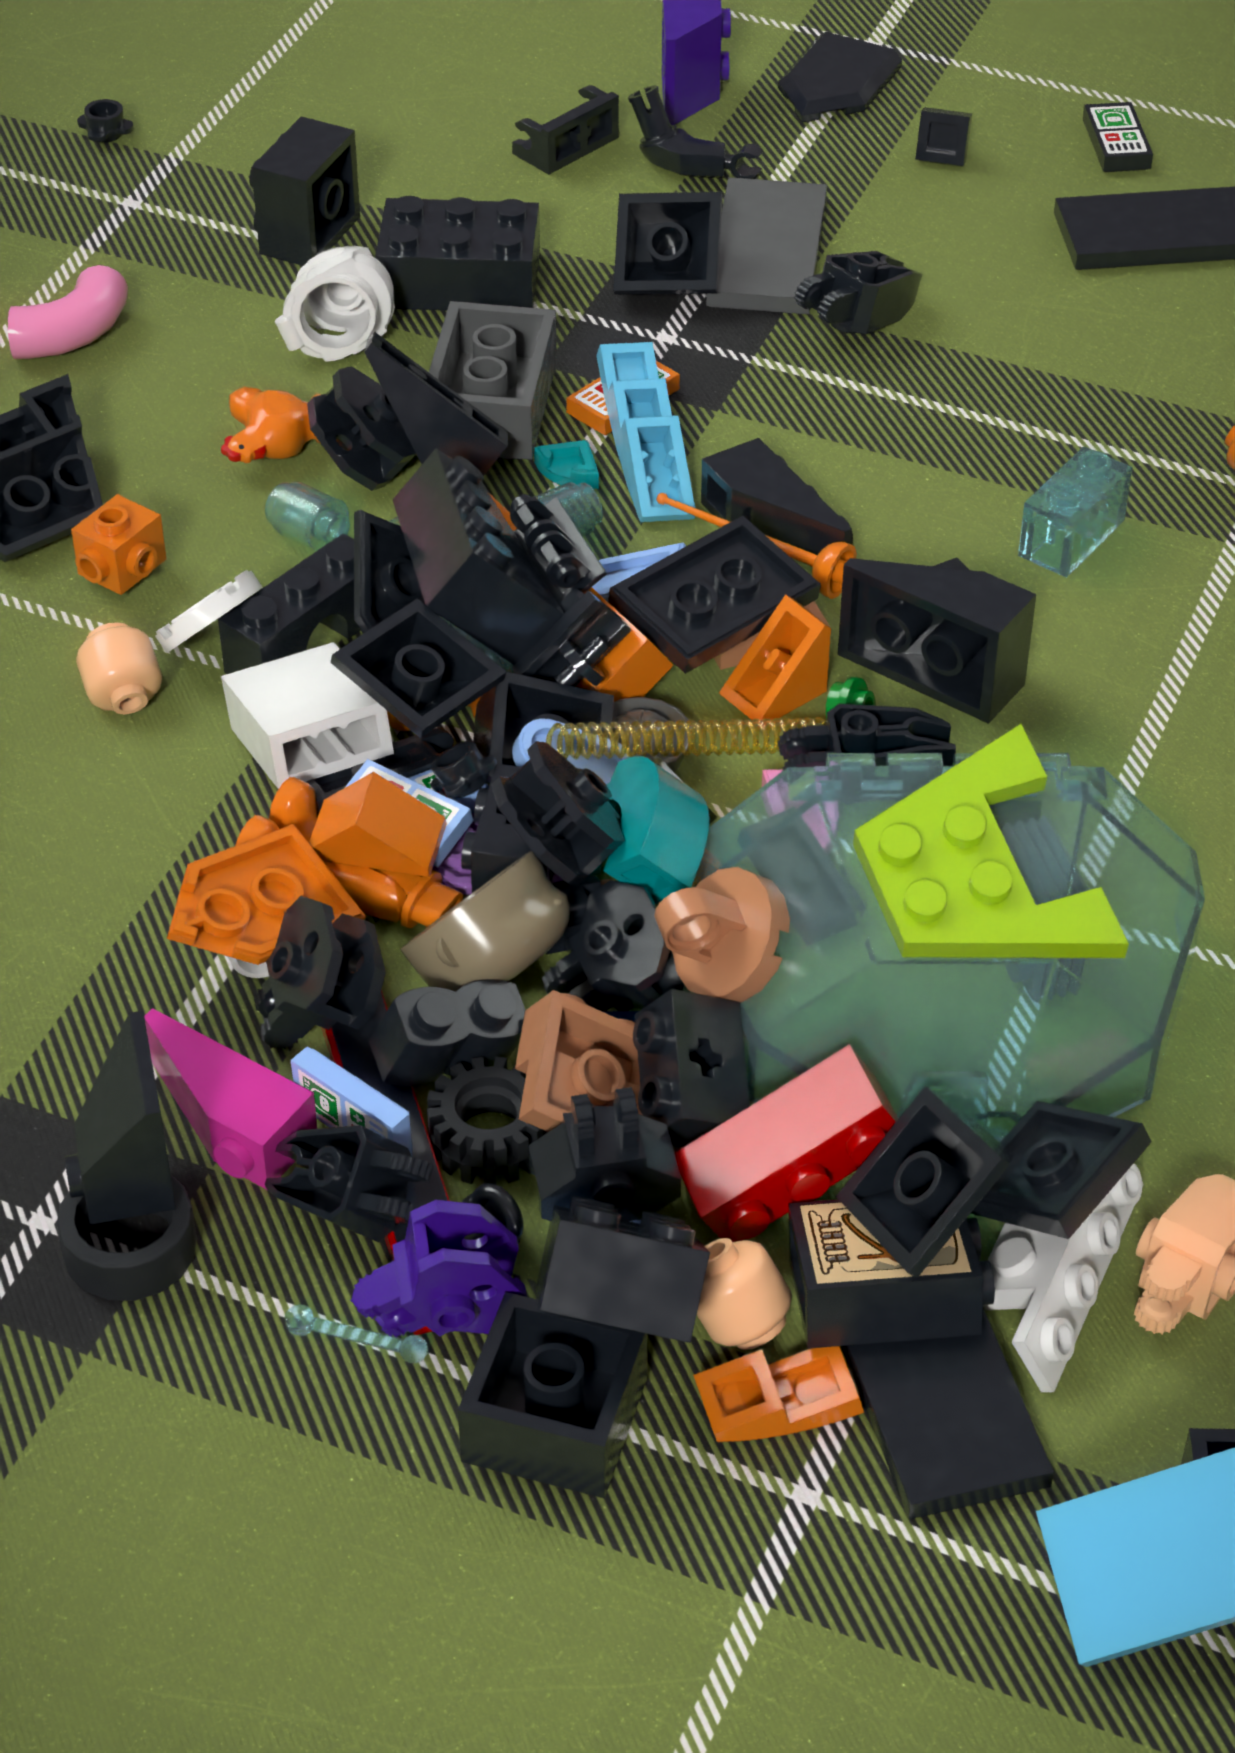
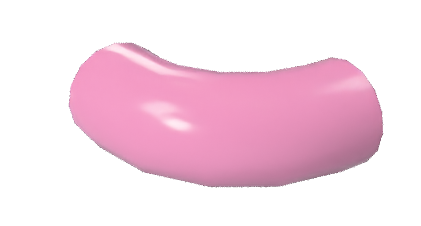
(71, 320)

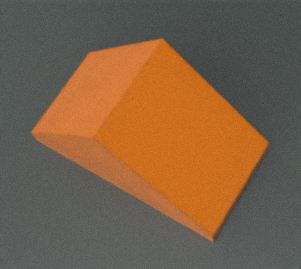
(782, 665)
(378, 828)

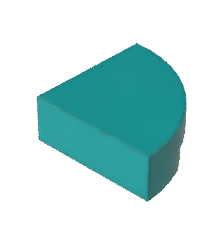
(567, 463)

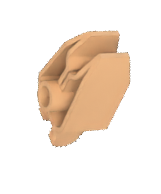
(1188, 1255)

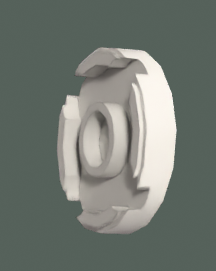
(208, 610)

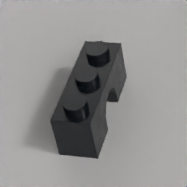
(287, 610)

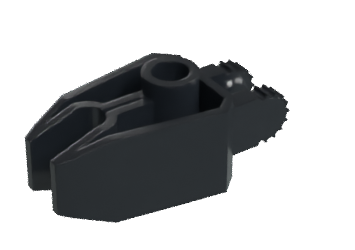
(860, 291)
(867, 730)
(350, 1178)

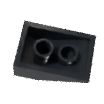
(938, 631)

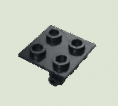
(555, 545)

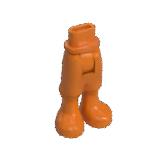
(375, 891)

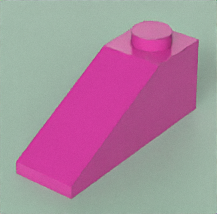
(229, 1099)

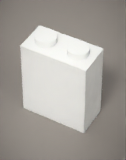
(305, 716)

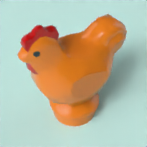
(274, 425)

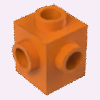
(119, 544)

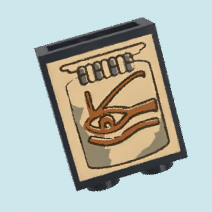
(861, 1295)

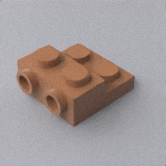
(570, 1053)

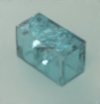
(1074, 511)

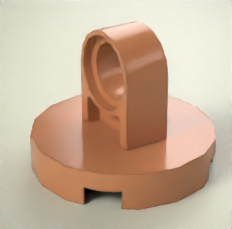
(725, 933)

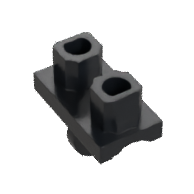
(575, 642)

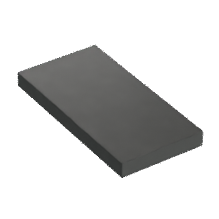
(767, 243)

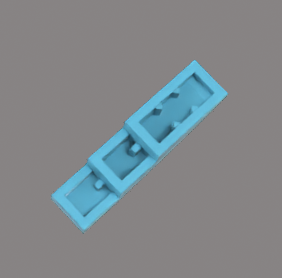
(645, 430)

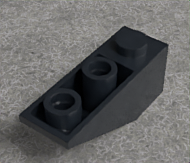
(764, 490)

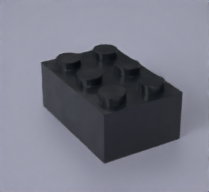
(460, 251)
(622, 1270)

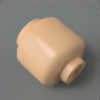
(119, 668)
(742, 1295)

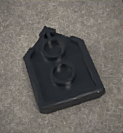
(838, 75)
(382, 571)

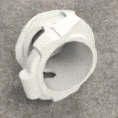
(341, 293)

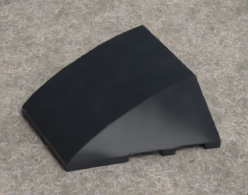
(43, 470)

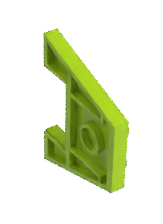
(953, 880)

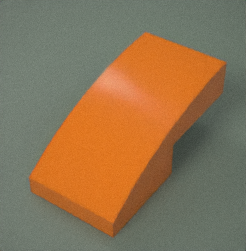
(789, 1396)

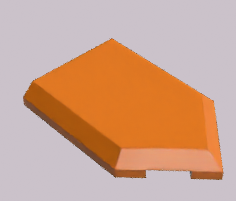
(240, 895)

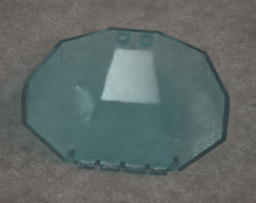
(1038, 1027)

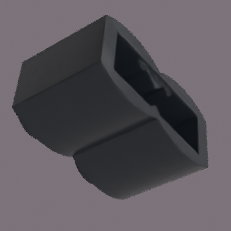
(439, 1028)

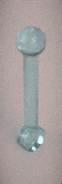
(300, 1322)

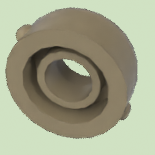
(493, 929)

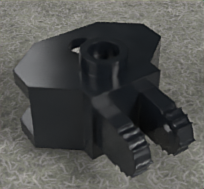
(360, 429)
(560, 813)
(617, 953)
(316, 974)
(607, 1158)

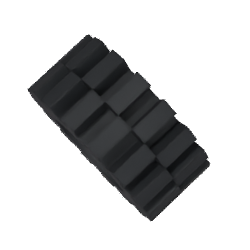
(477, 1149)

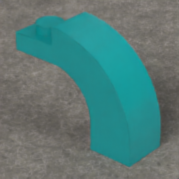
(661, 826)

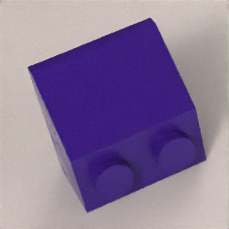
(693, 55)

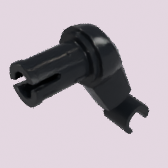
(681, 153)

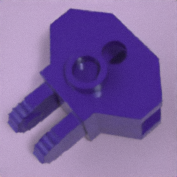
(440, 1275)

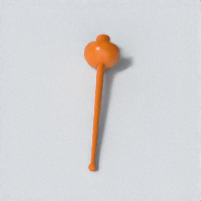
(826, 565)

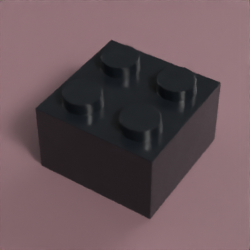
(305, 191)
(552, 1397)

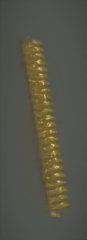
(614, 737)

